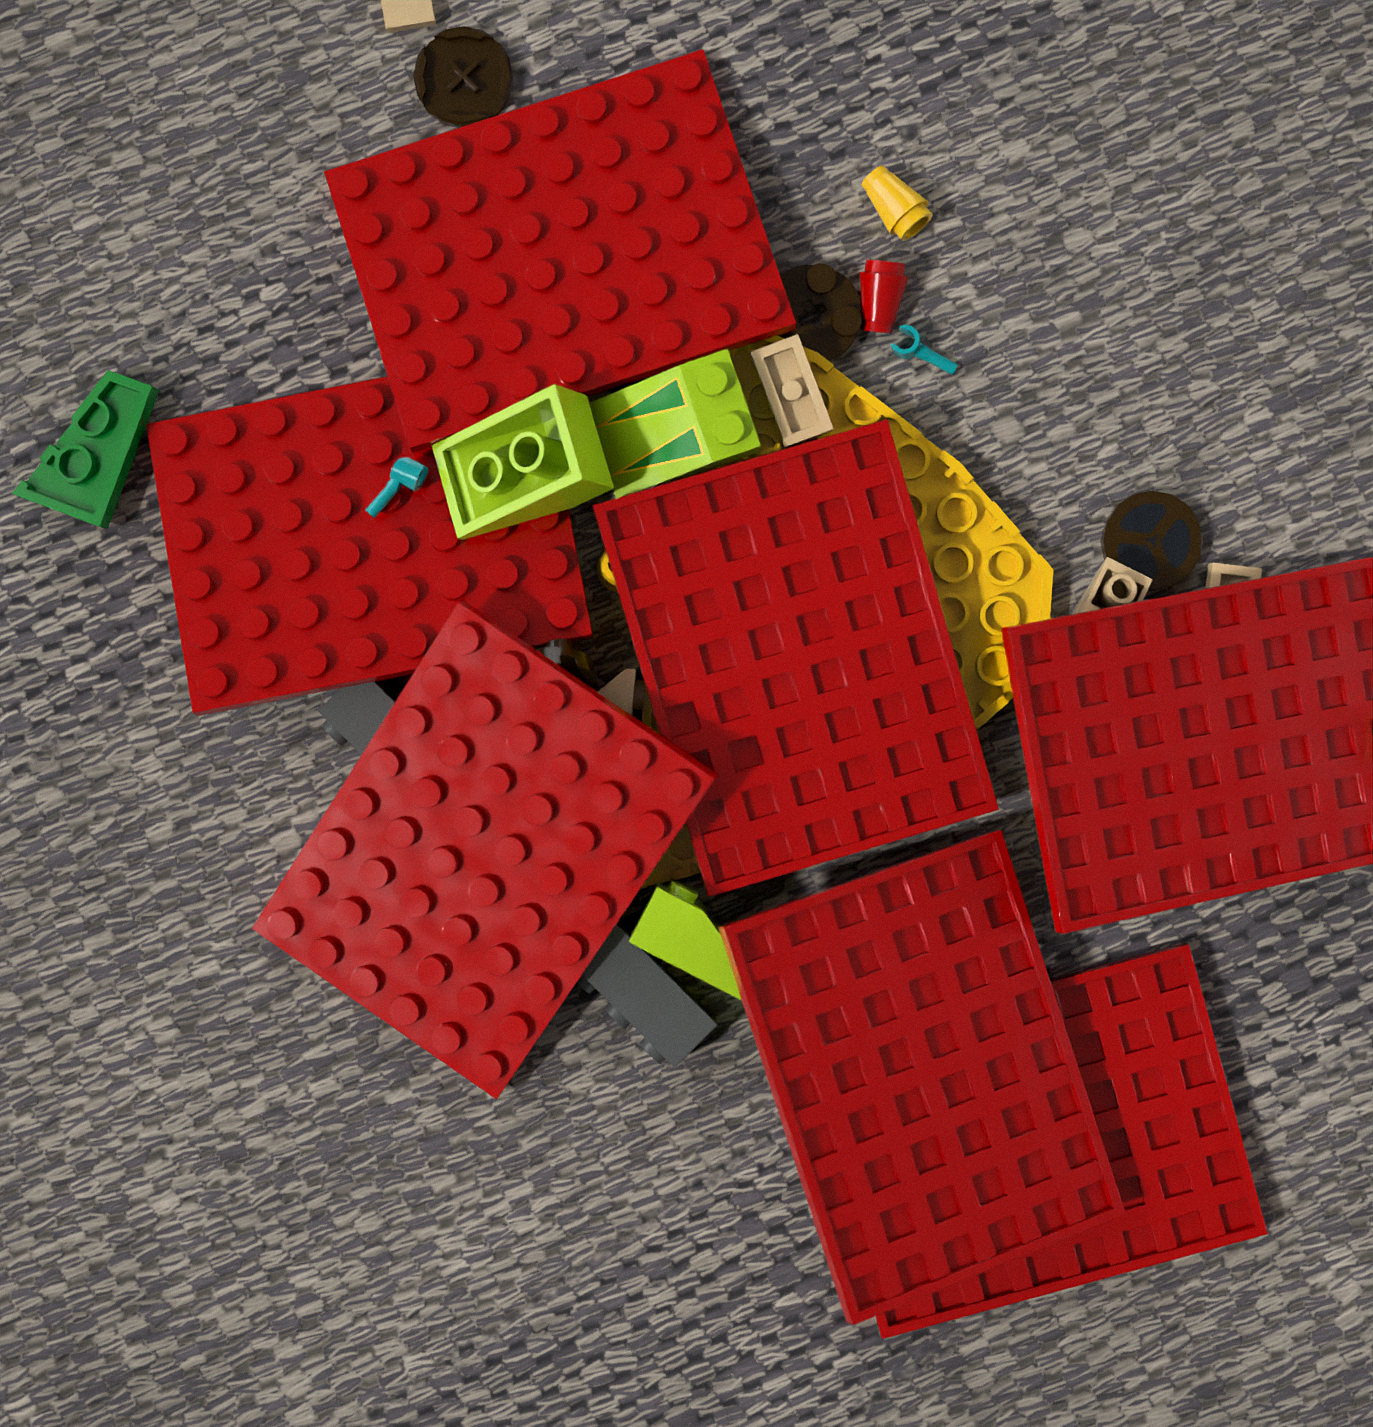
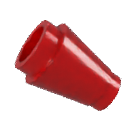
(881, 294)

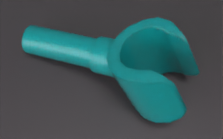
(922, 351)
(405, 473)

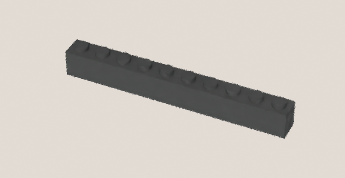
(630, 978)

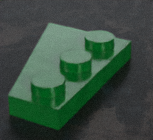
(94, 455)

